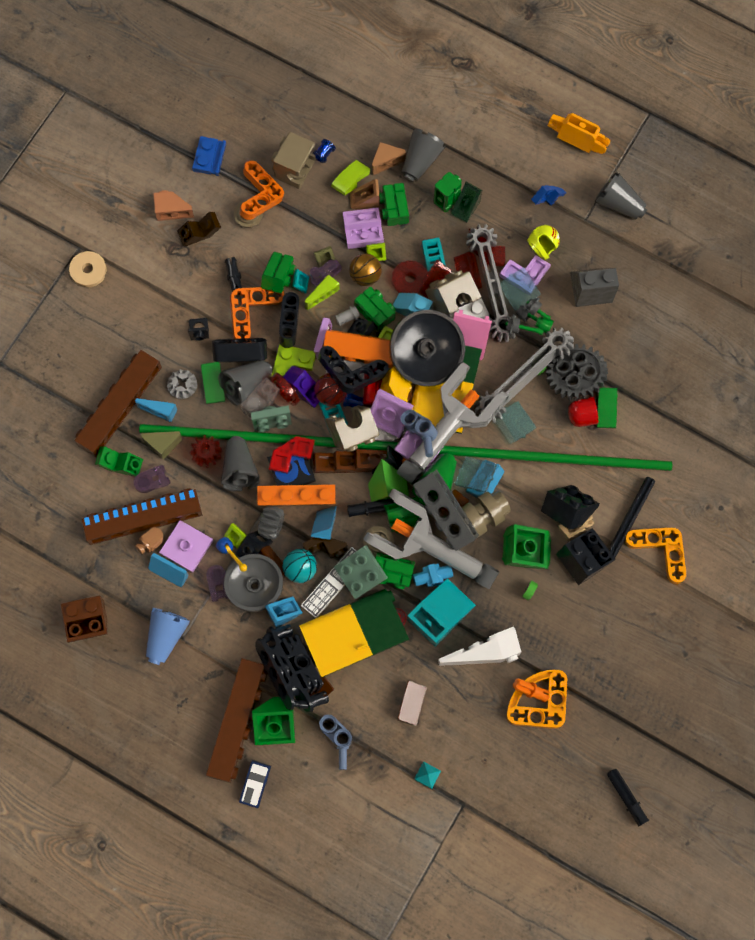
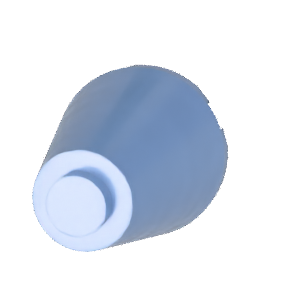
(164, 634)

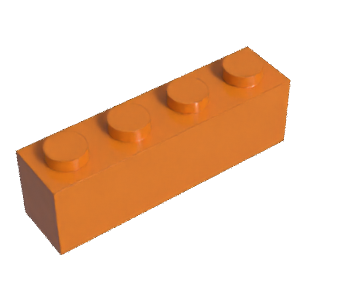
(358, 346)
(296, 495)

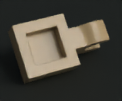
(574, 533)

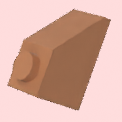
(171, 206)

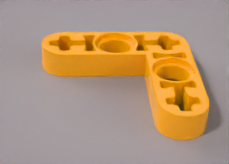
(668, 546)

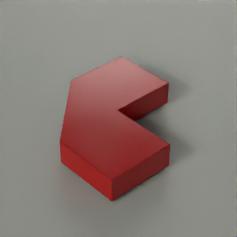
(283, 454)

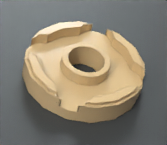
(83, 260)

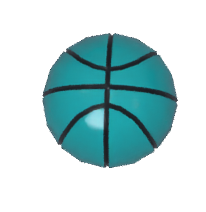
(299, 566)

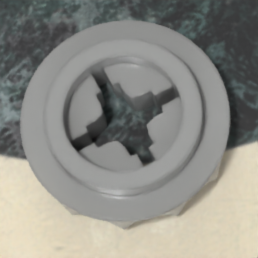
(180, 392)

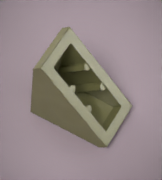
(162, 442)

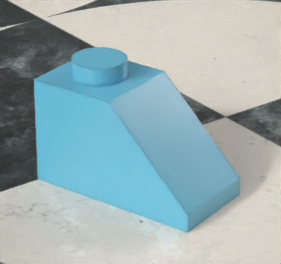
(411, 302)

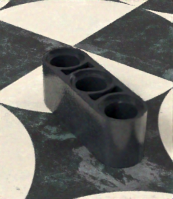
(289, 327)
(239, 349)

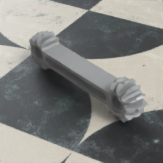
(491, 278)
(530, 369)

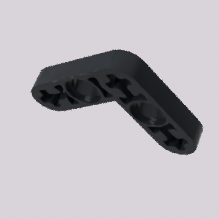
(348, 375)

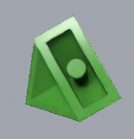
(384, 480)

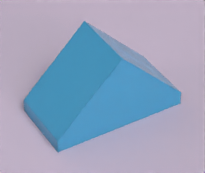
(283, 611)

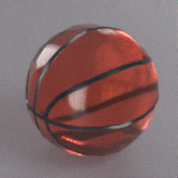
(328, 391)

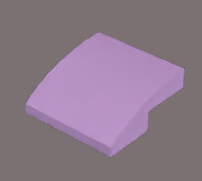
(363, 227)

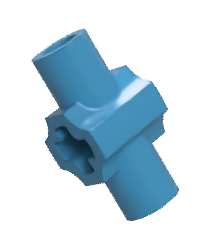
(432, 575)

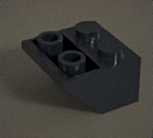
(569, 506)
(585, 556)

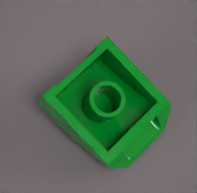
(526, 547)

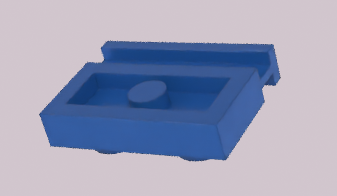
(209, 156)

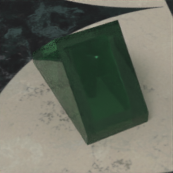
(467, 202)

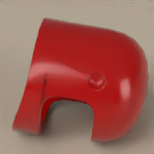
(583, 412)

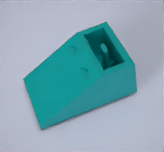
(440, 612)

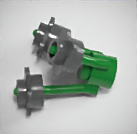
(527, 311)

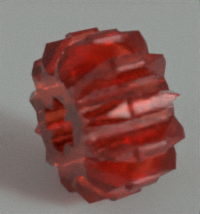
(211, 445)

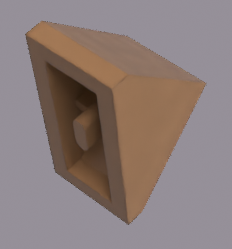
(387, 157)
(365, 196)

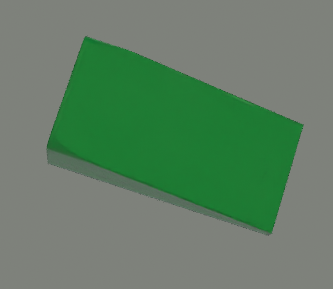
(212, 388)
(607, 407)

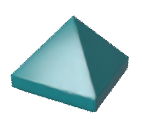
(300, 281)
(427, 775)

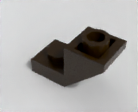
(196, 231)
(334, 547)

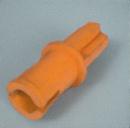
(531, 690)

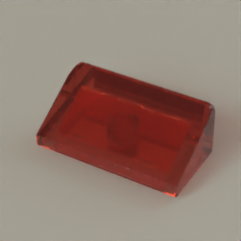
(468, 263)
(436, 272)

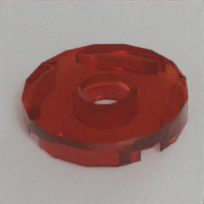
(408, 268)
(286, 389)

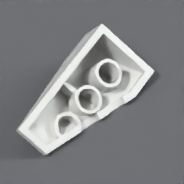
(498, 648)

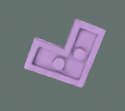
(536, 269)

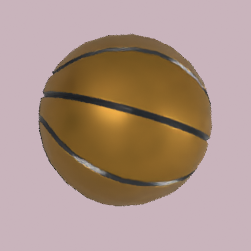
(365, 270)

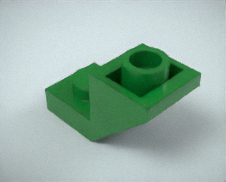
(118, 462)

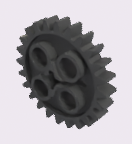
(577, 372)

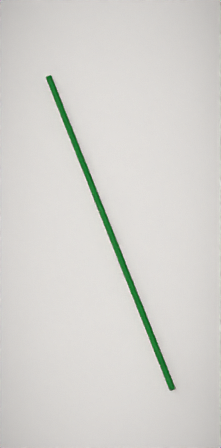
(453, 450)

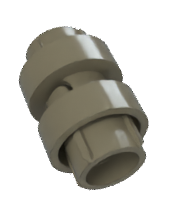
(493, 508)

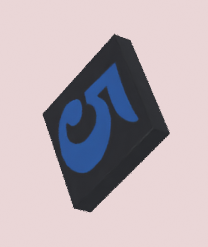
(299, 473)

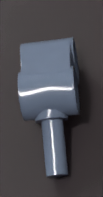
(418, 427)
(333, 734)

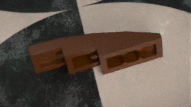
(348, 462)

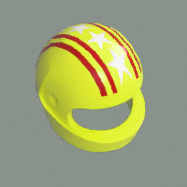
(544, 240)

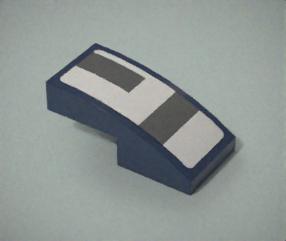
(255, 784)

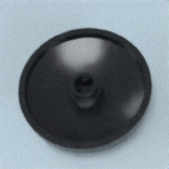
(426, 347)

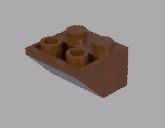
(84, 618)

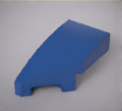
(548, 194)

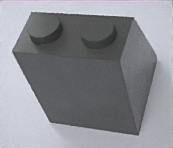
(594, 286)

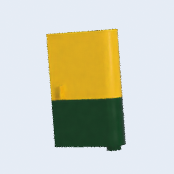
(428, 399)
(354, 632)

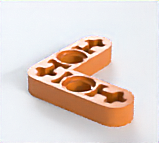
(265, 191)
(249, 301)

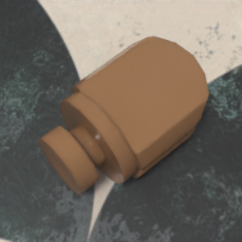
(150, 540)

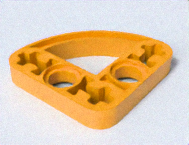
(551, 709)

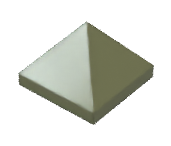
(323, 256)

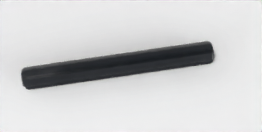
(631, 516)

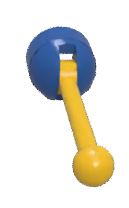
(228, 549)

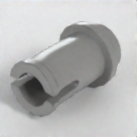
(346, 316)

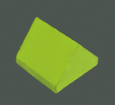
(377, 250)
(236, 535)

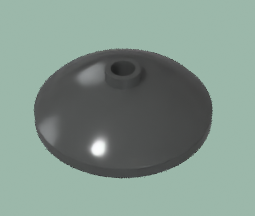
(259, 571)

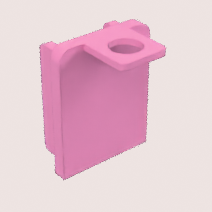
(474, 330)

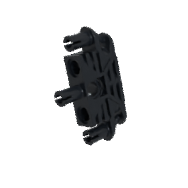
(282, 664)

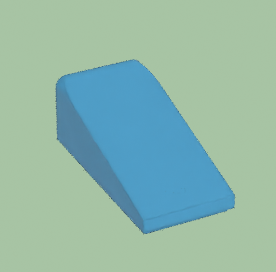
(160, 409)

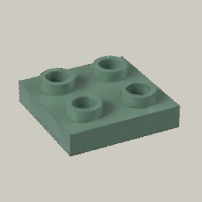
(270, 418)
(360, 572)

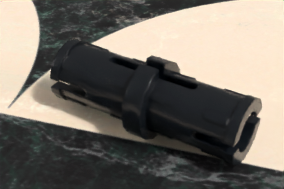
(233, 274)

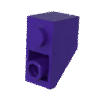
(302, 384)

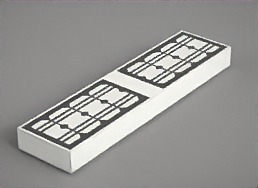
(325, 591)

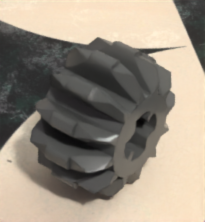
(271, 522)

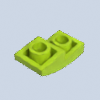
(349, 177)

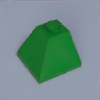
(273, 723)

